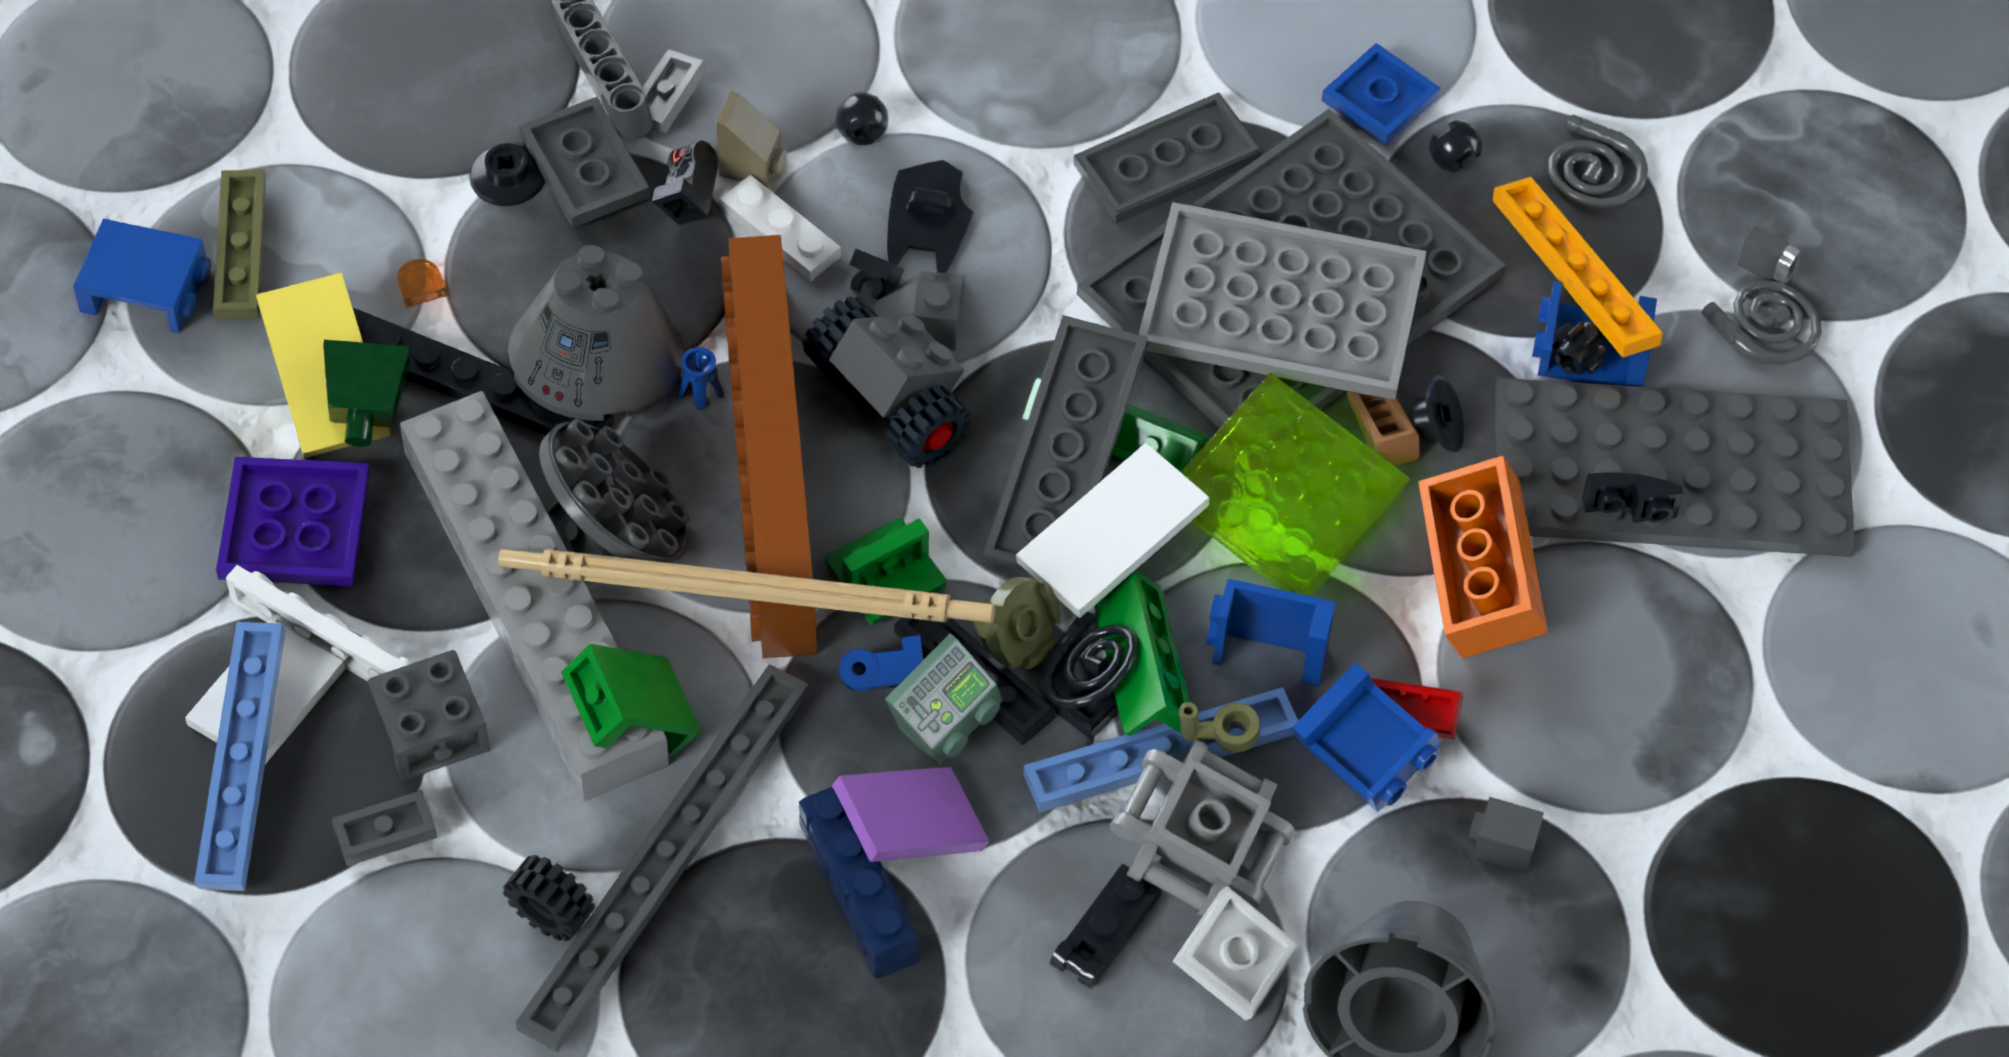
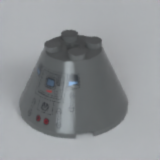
(596, 340)

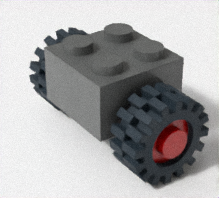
(897, 372)

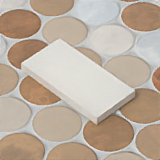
(1113, 529)

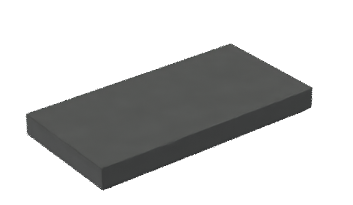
(1167, 157)

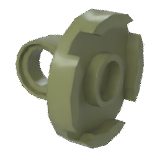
(1021, 622)

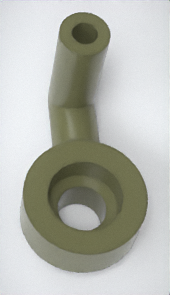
(1227, 718)

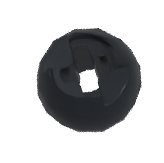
(862, 118)
(1455, 146)

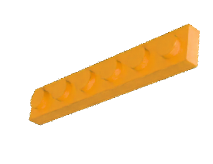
(1577, 267)

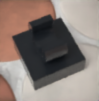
(874, 269)

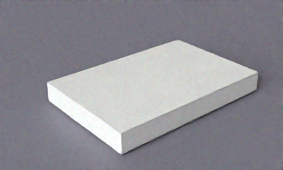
(302, 681)

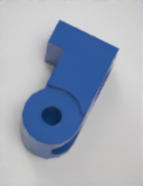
(884, 670)

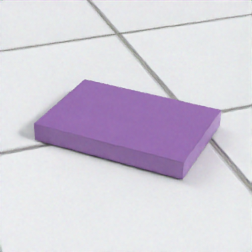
(910, 813)

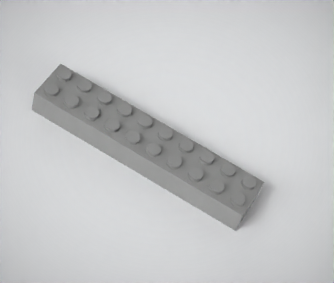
(541, 620)

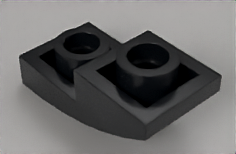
(1645, 496)

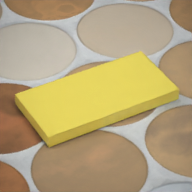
(296, 326)

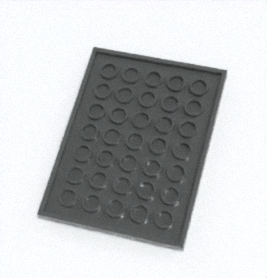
(1318, 181)

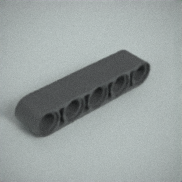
(604, 66)

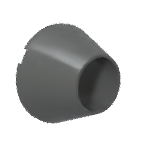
(1401, 989)

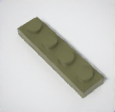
(239, 244)

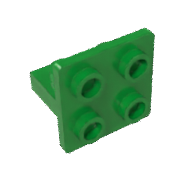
(888, 558)

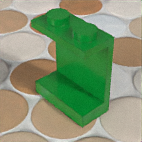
(629, 689)

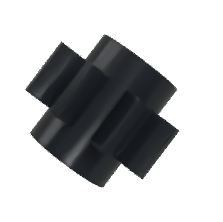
(1579, 348)

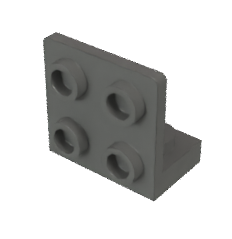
(429, 714)

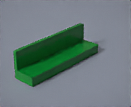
(1169, 439)
(1156, 681)

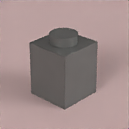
(1506, 834)

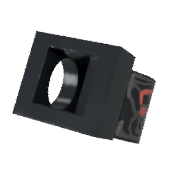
(688, 183)

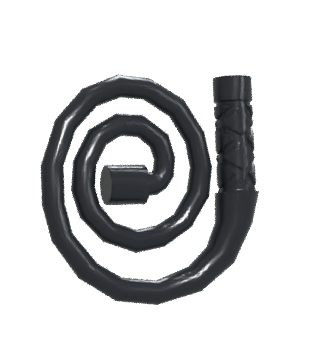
(1070, 648)

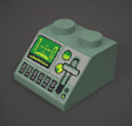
(944, 700)

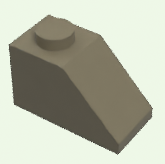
(748, 142)

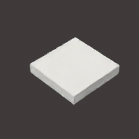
(1236, 953)

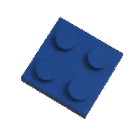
(1380, 94)

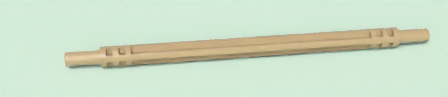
(747, 585)

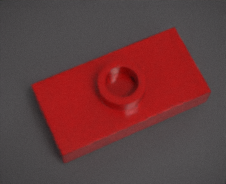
(1427, 705)

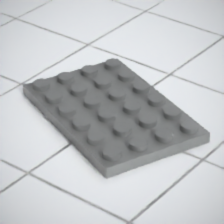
(1283, 300)

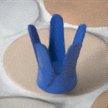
(699, 369)

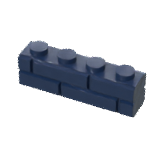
(859, 886)

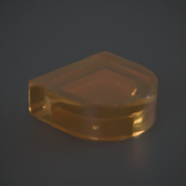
(420, 282)

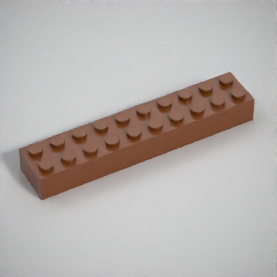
(767, 438)

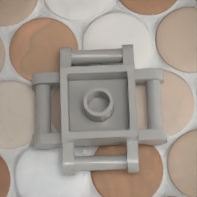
(1202, 827)

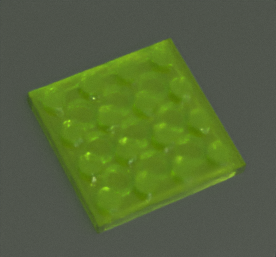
(1290, 488)

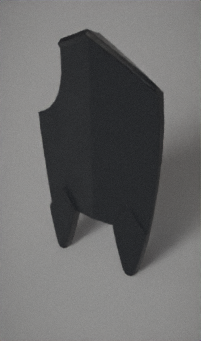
(927, 213)

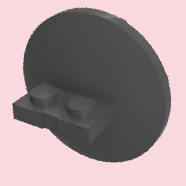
(609, 496)

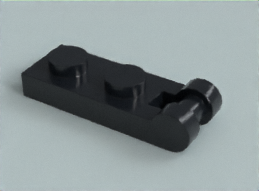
(1106, 927)

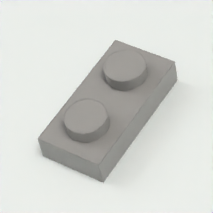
(672, 86)

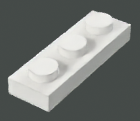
(766, 214)

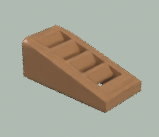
(1395, 446)

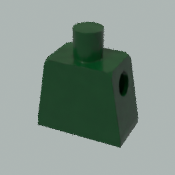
(364, 386)

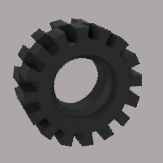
(549, 898)

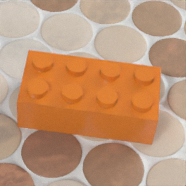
(1482, 557)

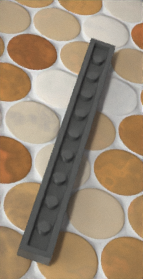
(661, 859)

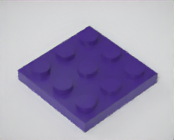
(294, 520)

